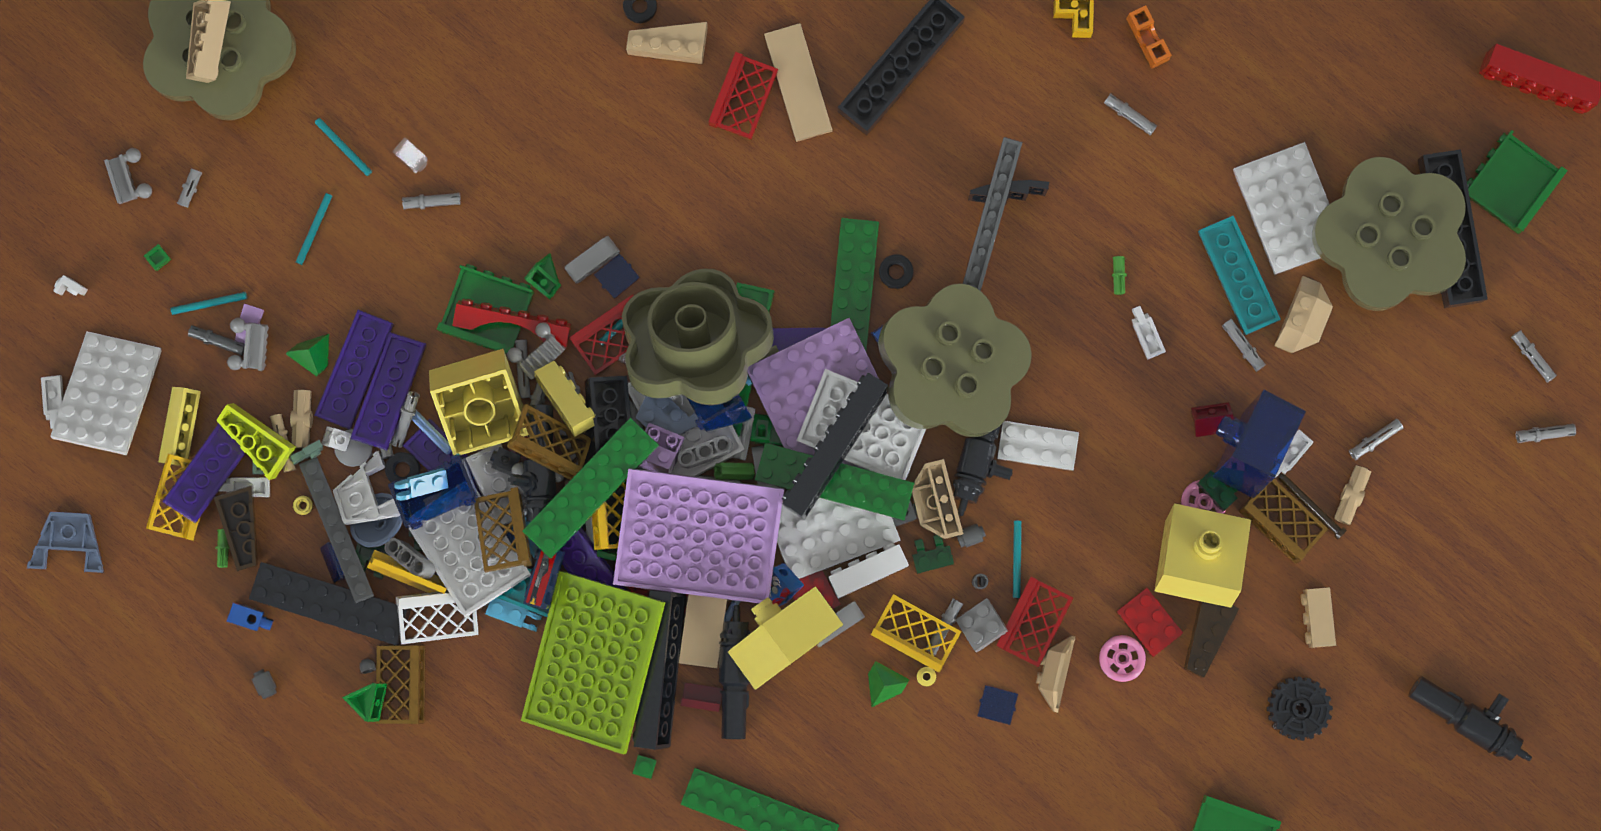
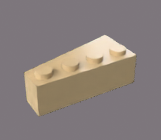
(206, 39)
(674, 43)

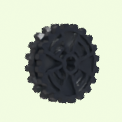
(1314, 705)

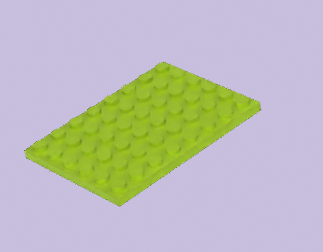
(593, 662)

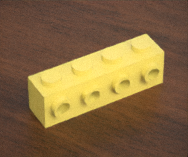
(564, 398)
(179, 424)

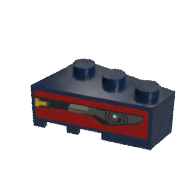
(543, 579)

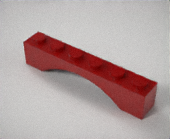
(471, 315)

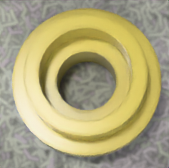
(296, 505)
(926, 682)

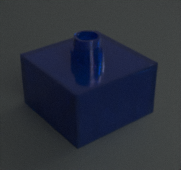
(1257, 443)

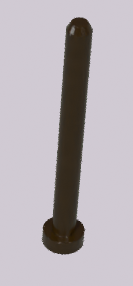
(1312, 506)

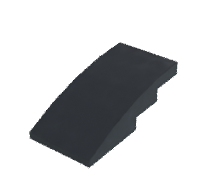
(1018, 190)

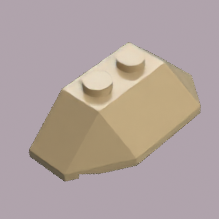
(1305, 317)
(936, 501)
(1054, 672)

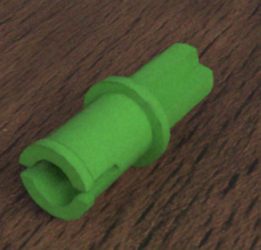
(1119, 274)
(223, 547)

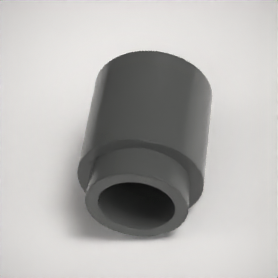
(971, 535)
(264, 684)

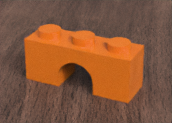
(1144, 31)

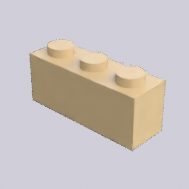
(1318, 617)

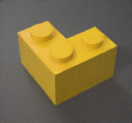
(1081, 14)

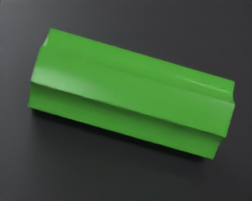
(734, 471)

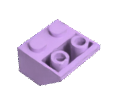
(666, 454)

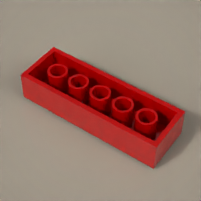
(1541, 79)

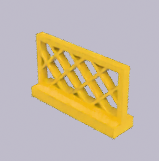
(601, 526)
(188, 527)
(390, 567)
(906, 647)

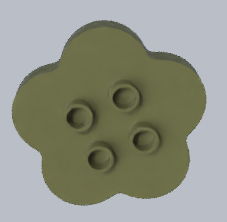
(253, 52)
(1393, 234)
(694, 338)
(953, 362)

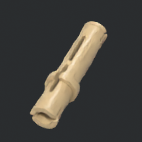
(279, 428)

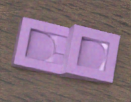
(249, 314)

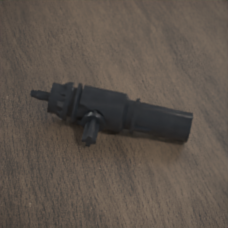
(974, 466)
(537, 480)
(734, 693)
(1470, 720)

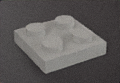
(981, 625)

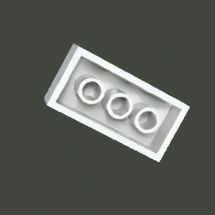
(868, 571)

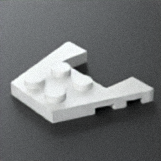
(357, 499)

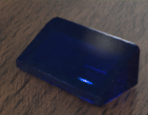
(332, 563)

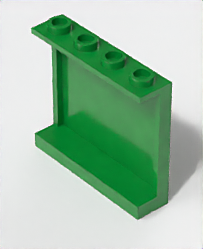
(1513, 182)
(492, 290)
(1222, 816)

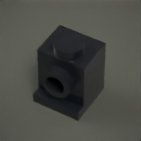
(505, 467)

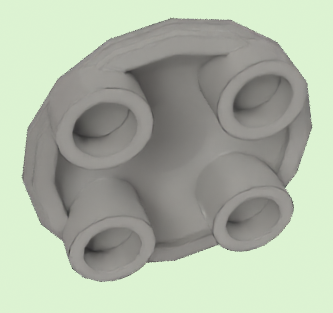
(355, 454)

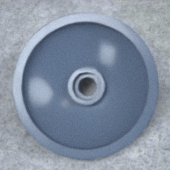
(378, 531)

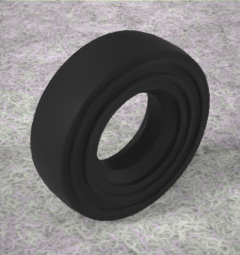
(642, 17)
(899, 260)
(397, 458)

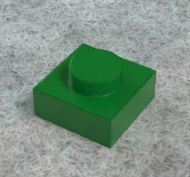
(157, 257)
(644, 766)

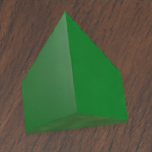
(544, 277)
(312, 354)
(764, 431)
(884, 683)
(368, 701)

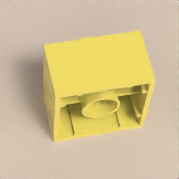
(477, 401)
(1203, 555)
(783, 635)

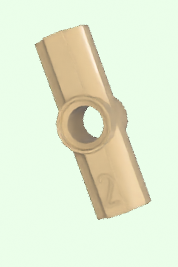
(301, 418)
(1352, 495)

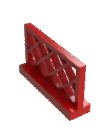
(727, 91)
(595, 326)
(1019, 614)

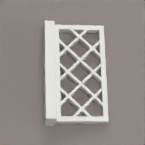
(431, 599)

